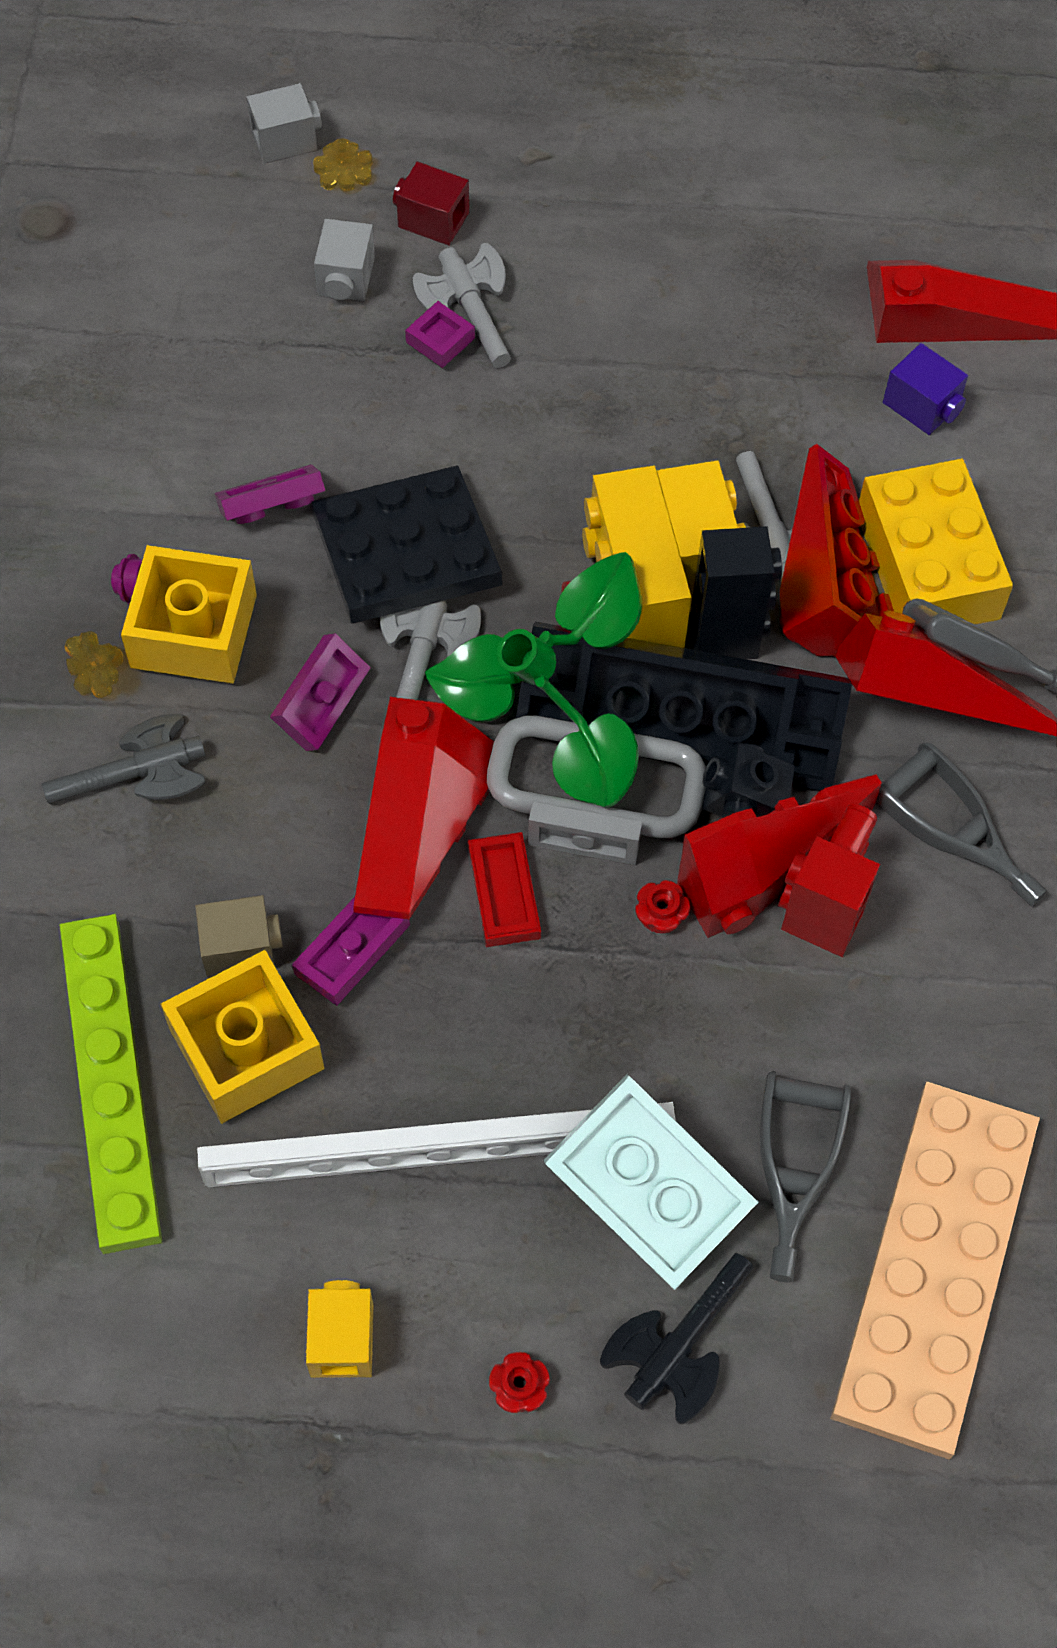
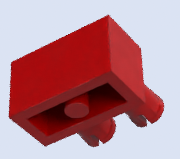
(831, 884)

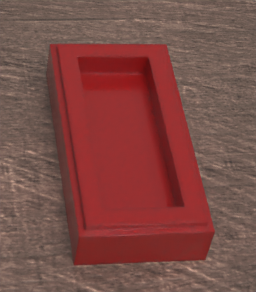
(504, 889)

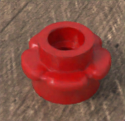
(659, 919)
(519, 1399)

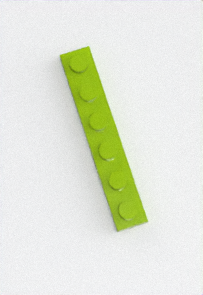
(110, 1085)

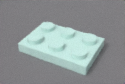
(650, 1181)

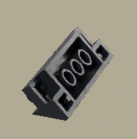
(701, 701)

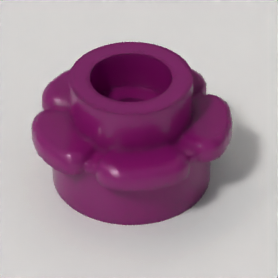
(125, 576)

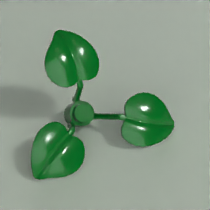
(478, 678)

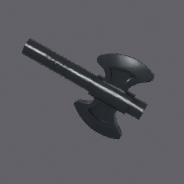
(666, 1360)

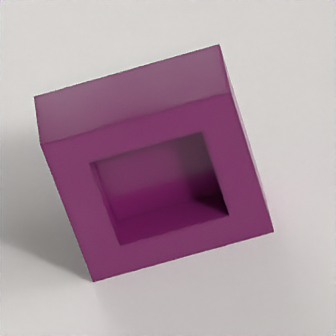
(440, 334)

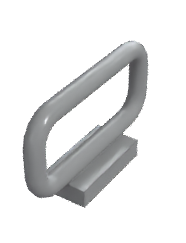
(583, 826)

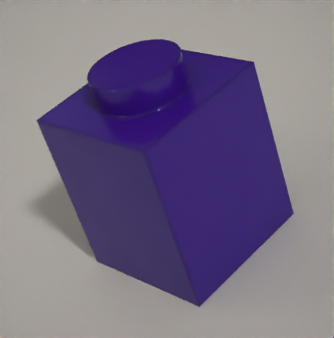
(926, 389)

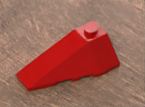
(950, 305)
(827, 562)
(902, 663)
(421, 798)
(743, 859)

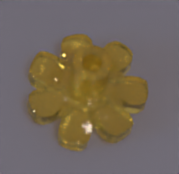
(343, 165)
(93, 664)

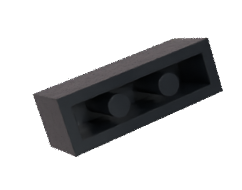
(734, 591)

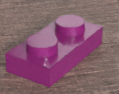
(290, 488)
(320, 692)
(347, 951)

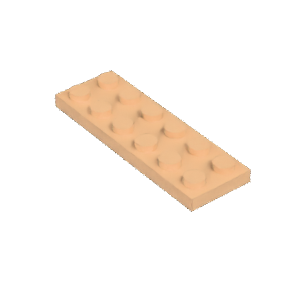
(936, 1271)

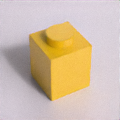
(339, 1331)

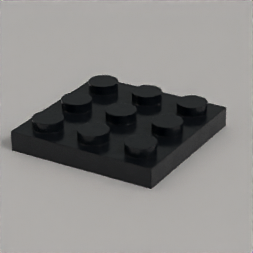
(406, 544)

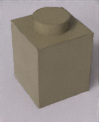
(235, 931)

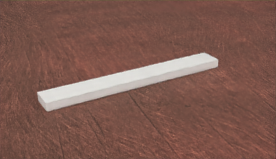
(387, 1148)

